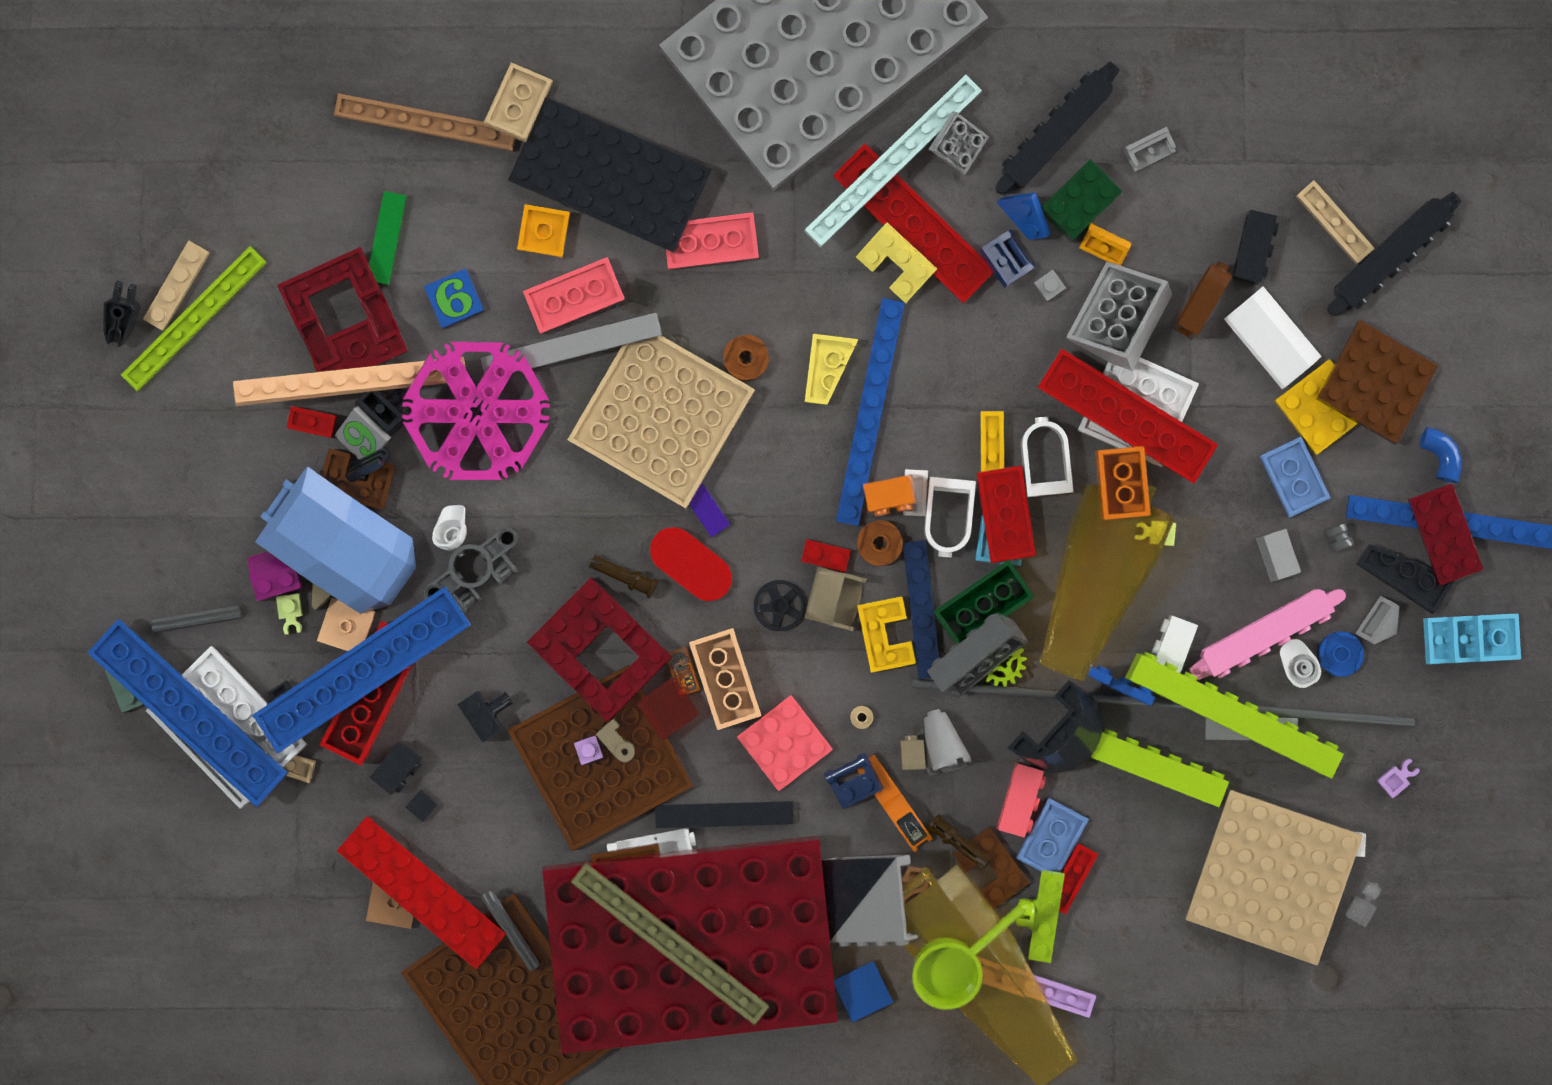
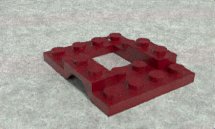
(358, 346)
(577, 627)

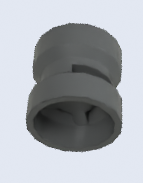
(1339, 537)

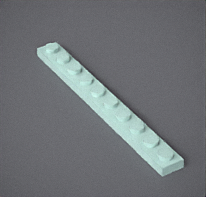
(891, 162)

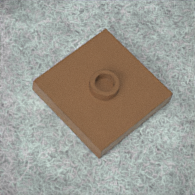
(386, 910)

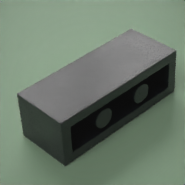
(1255, 247)

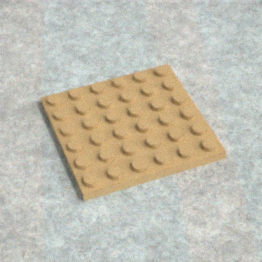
(661, 416)
(1273, 877)

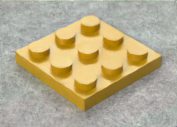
(1311, 418)

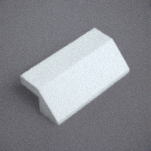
(1272, 337)

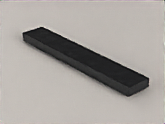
(724, 814)

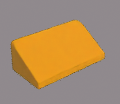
(1105, 245)

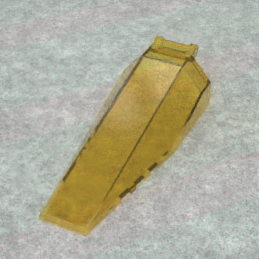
(1009, 1000)

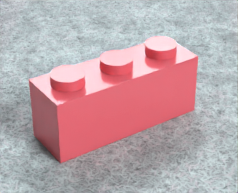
(1021, 800)

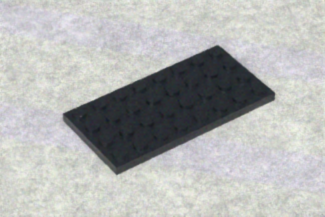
(610, 175)

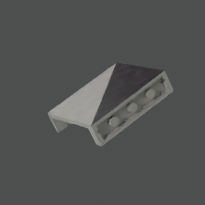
(865, 900)

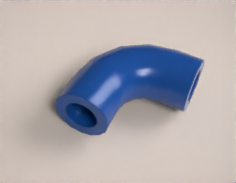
(1447, 452)

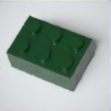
(1080, 200)

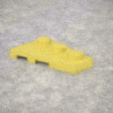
(826, 365)

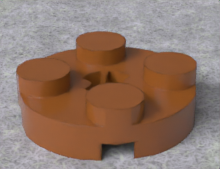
(734, 364)
(891, 537)

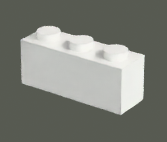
(1174, 641)

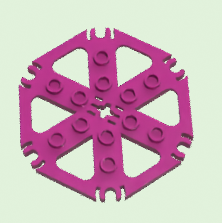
(455, 409)

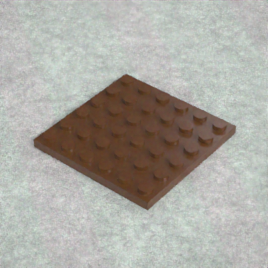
(606, 791)

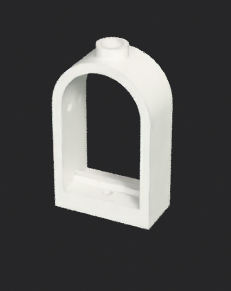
(949, 485)
(1047, 488)

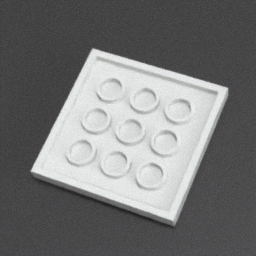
(1153, 383)

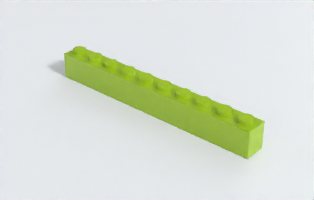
(1234, 715)

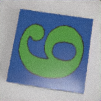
(454, 298)

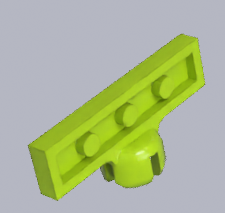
(1042, 915)

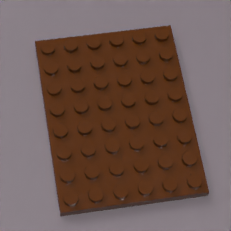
(502, 1013)

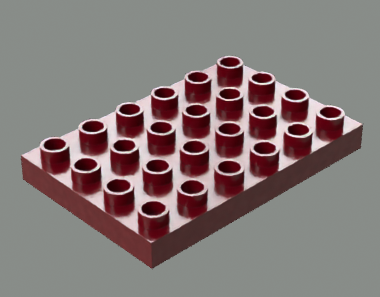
(741, 905)

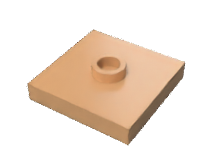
(344, 626)

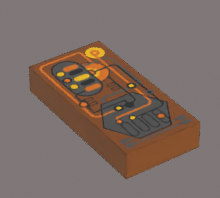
(683, 671)

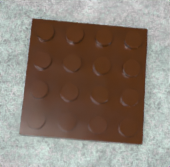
(1377, 382)

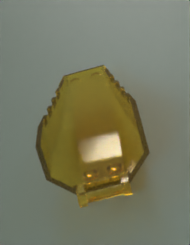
(1098, 580)

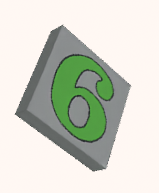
(361, 434)

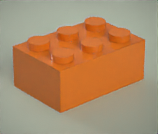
(1122, 482)
(890, 494)

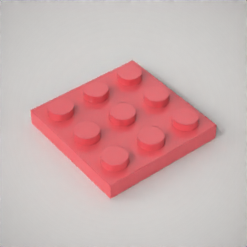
(784, 743)

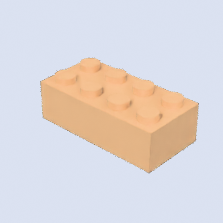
(725, 679)

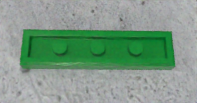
(387, 236)

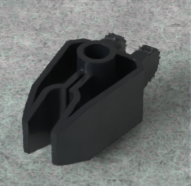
(120, 314)

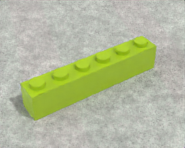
(1160, 769)

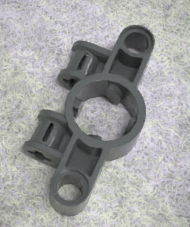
(494, 553)

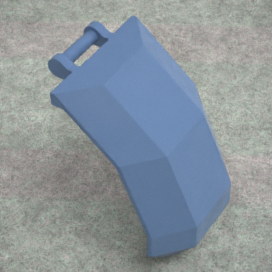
(337, 543)

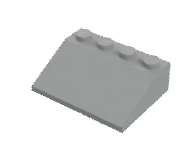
(1120, 314)

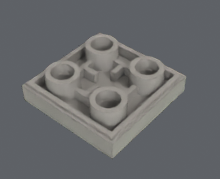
(958, 143)

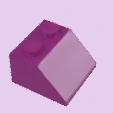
(272, 576)

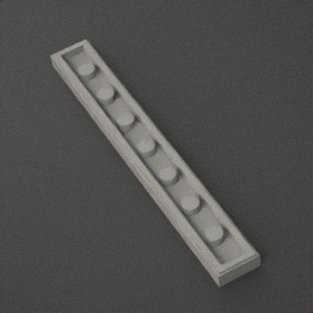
(586, 342)

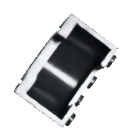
(1072, 737)

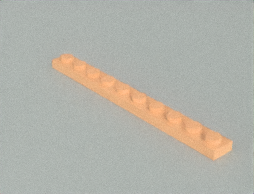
(331, 383)

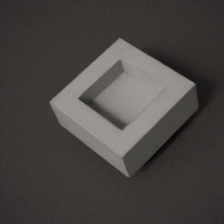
(1049, 285)

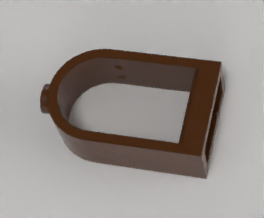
(1203, 300)

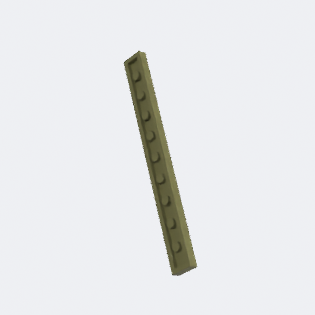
(670, 943)

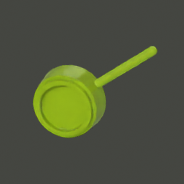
(948, 970)

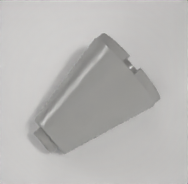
(943, 744)

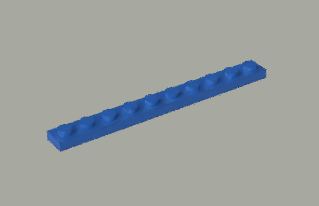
(870, 411)
(1479, 525)

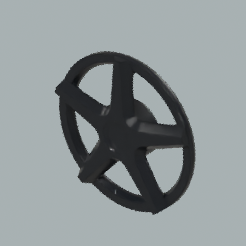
(779, 605)

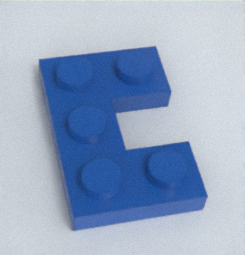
(1122, 685)

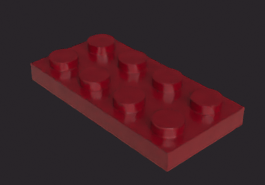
(1445, 534)

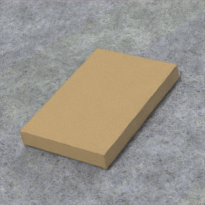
(518, 102)

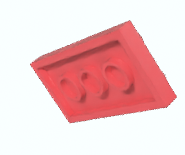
(716, 242)
(574, 295)

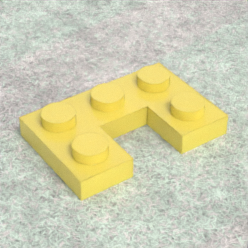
(891, 244)

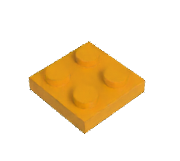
(543, 231)

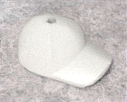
(450, 528)
(1294, 656)

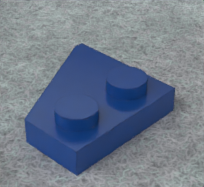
(1026, 214)

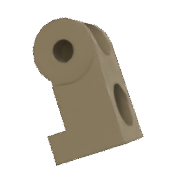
(621, 749)

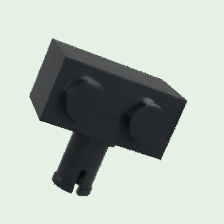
(383, 410)
(483, 714)

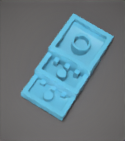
(1472, 638)

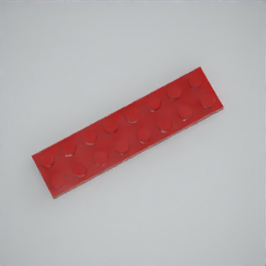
(896, 203)
(1127, 416)
(421, 892)

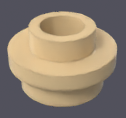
(869, 717)

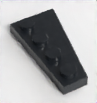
(1405, 576)

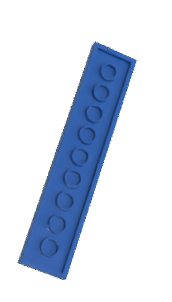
(361, 670)
(188, 712)

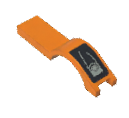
(898, 808)

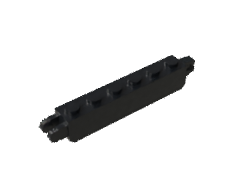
(1058, 129)
(1392, 252)

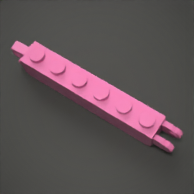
(1265, 632)

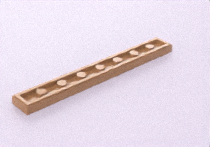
(421, 122)

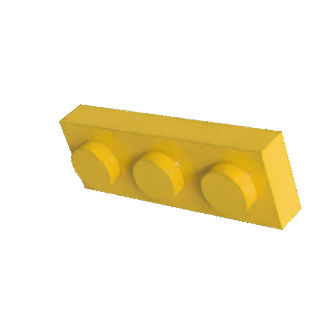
(992, 440)

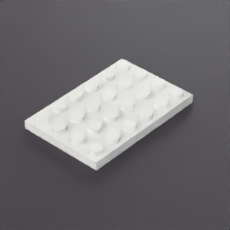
(238, 701)

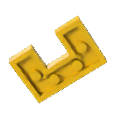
(879, 652)

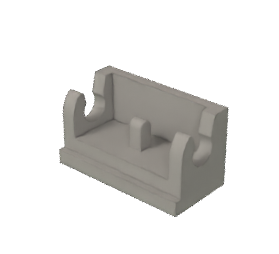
(1150, 149)
(1278, 555)

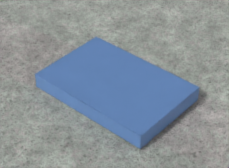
(1294, 477)
(1052, 837)

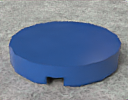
(1340, 654)

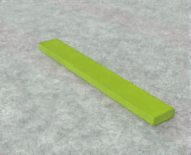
(194, 318)

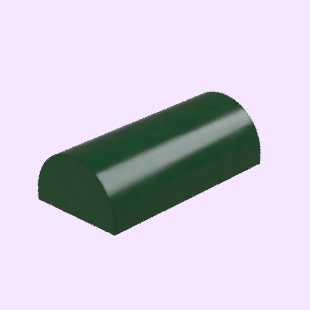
(997, 592)

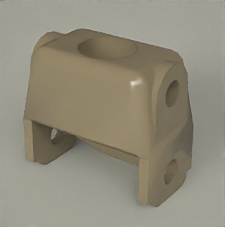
(834, 598)

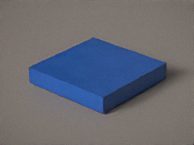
(862, 991)

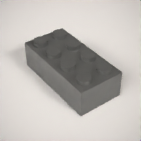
(977, 655)

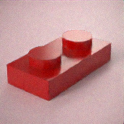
(311, 422)
(825, 555)

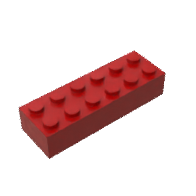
(358, 726)

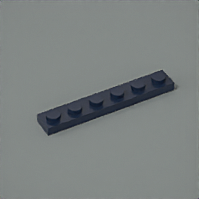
(921, 606)

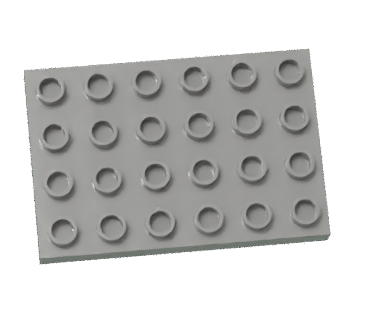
(808, 71)

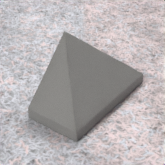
(1380, 622)

